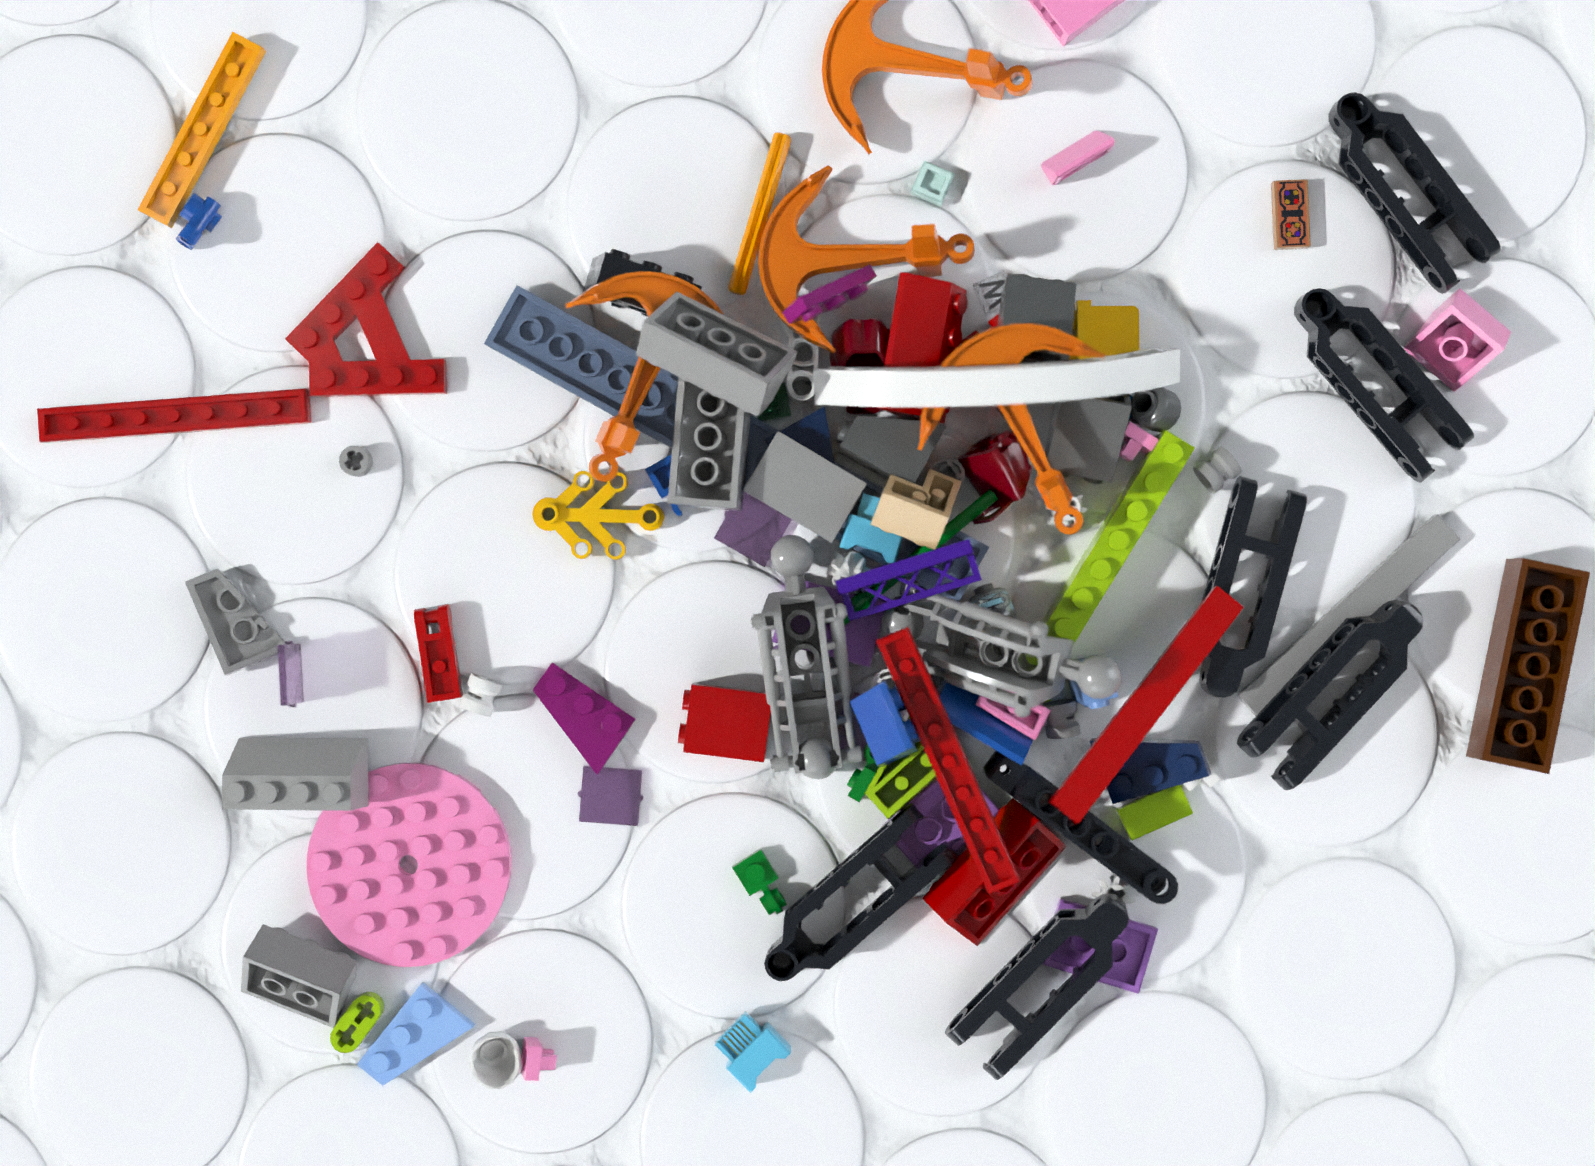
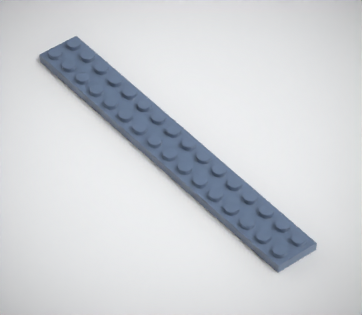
(600, 372)

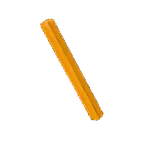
(759, 213)

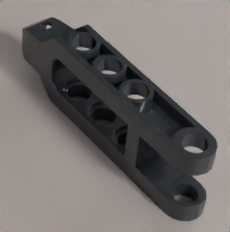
(1357, 125)
(1323, 316)
(1393, 630)
(1224, 665)
(1112, 852)
(1097, 925)
(797, 951)

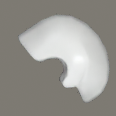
(495, 1060)

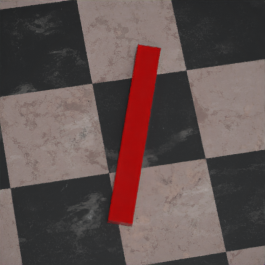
(174, 415)
(1146, 704)
(948, 759)

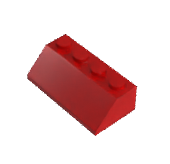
(924, 328)
(961, 894)

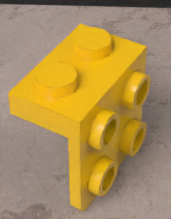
(1106, 328)

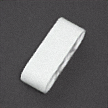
(802, 370)

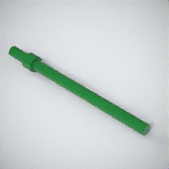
(863, 600)

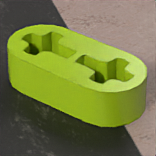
(351, 1017)

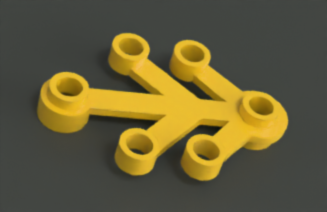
(592, 515)

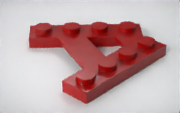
(361, 297)

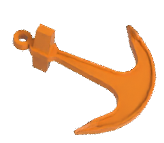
(856, 51)
(790, 261)
(650, 289)
(1008, 346)

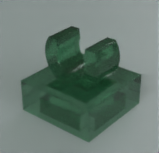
(778, 408)

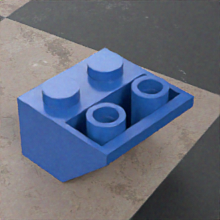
(884, 724)

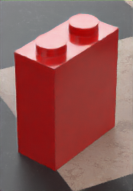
(725, 722)

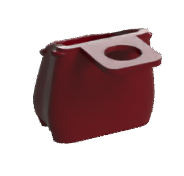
(860, 345)
(997, 465)

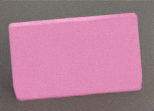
(1077, 156)
(1028, 725)

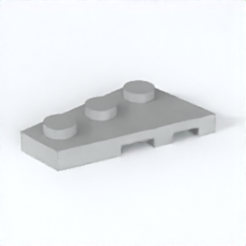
(232, 623)

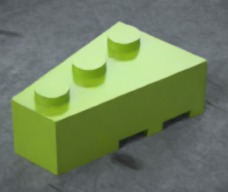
(900, 781)

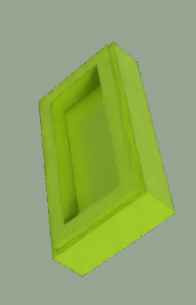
(1154, 811)

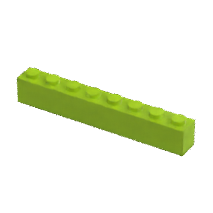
(1116, 538)

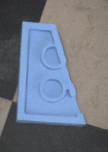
(414, 1034)

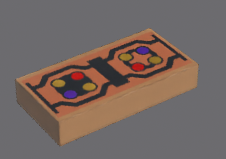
(1290, 214)

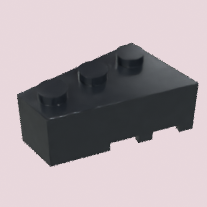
(618, 263)

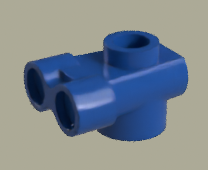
(201, 215)

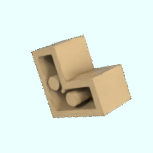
(916, 510)

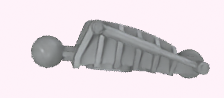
(988, 676)
(815, 756)

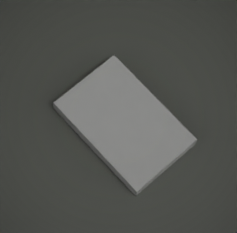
(804, 487)

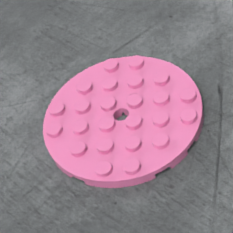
(399, 914)

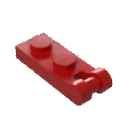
(438, 654)

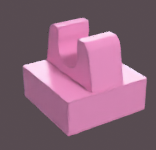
(1135, 441)
(536, 1058)

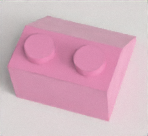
(1458, 340)

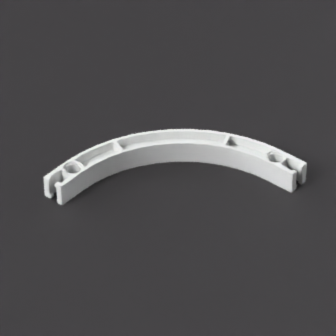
(997, 383)

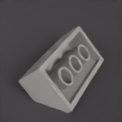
(715, 353)
(708, 451)
(297, 774)

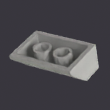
(297, 975)

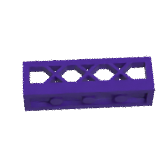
(905, 567)

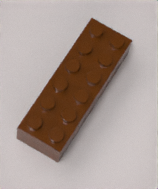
(1528, 664)

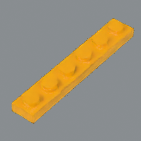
(202, 130)

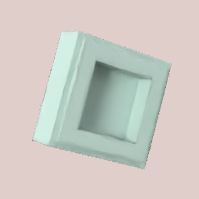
(932, 183)

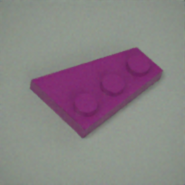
(830, 295)
(584, 715)

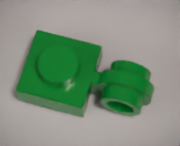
(861, 779)
(755, 875)

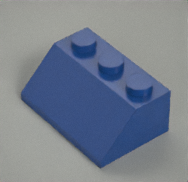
(981, 724)

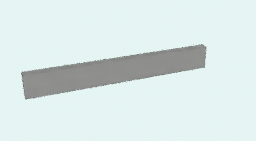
(1377, 588)

